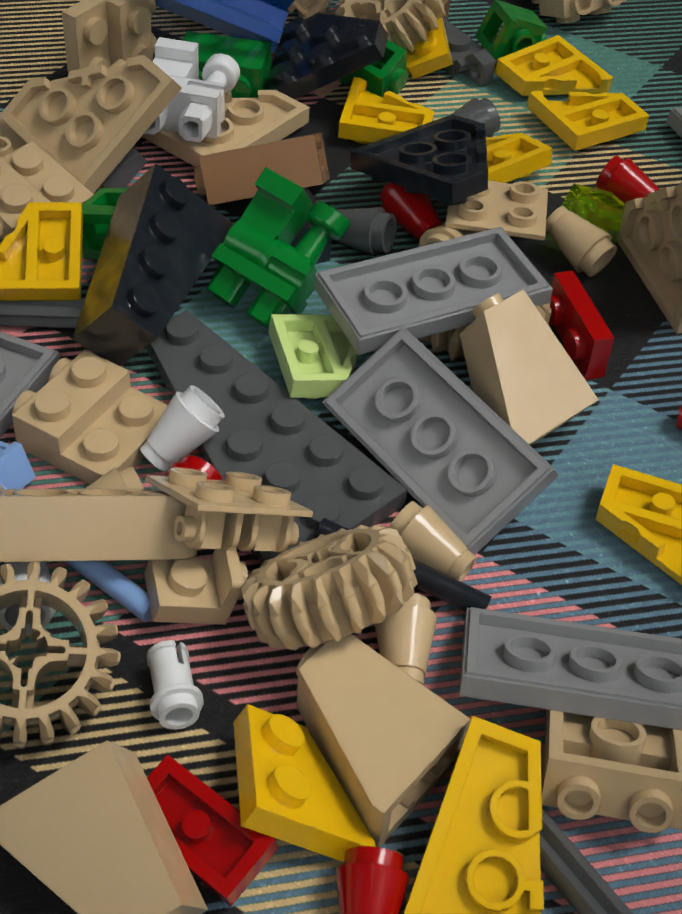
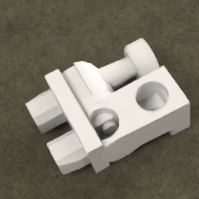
(200, 103)

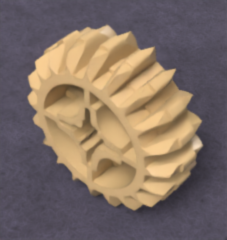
(403, 20)
(329, 587)
(60, 655)

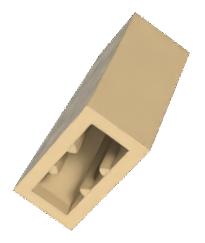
(522, 367)
(377, 730)
(100, 838)

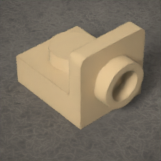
(195, 588)

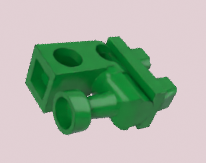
(260, 251)

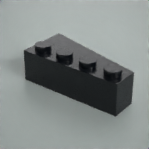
(147, 264)

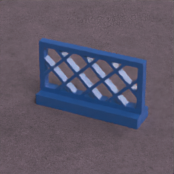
(233, 17)

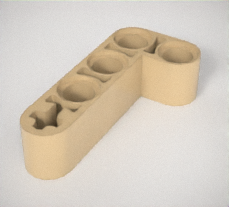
(89, 525)

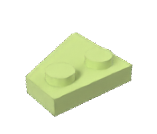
(311, 353)

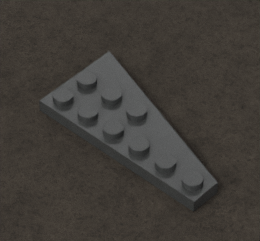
(273, 433)

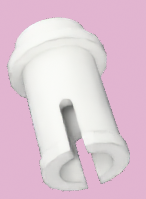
(175, 697)

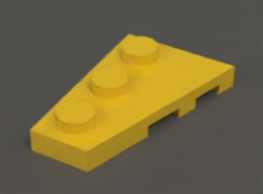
(486, 830)

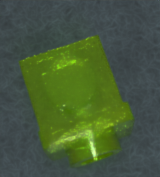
(595, 206)

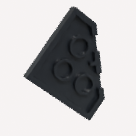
(322, 51)
(433, 159)

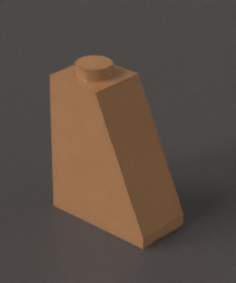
(233, 173)

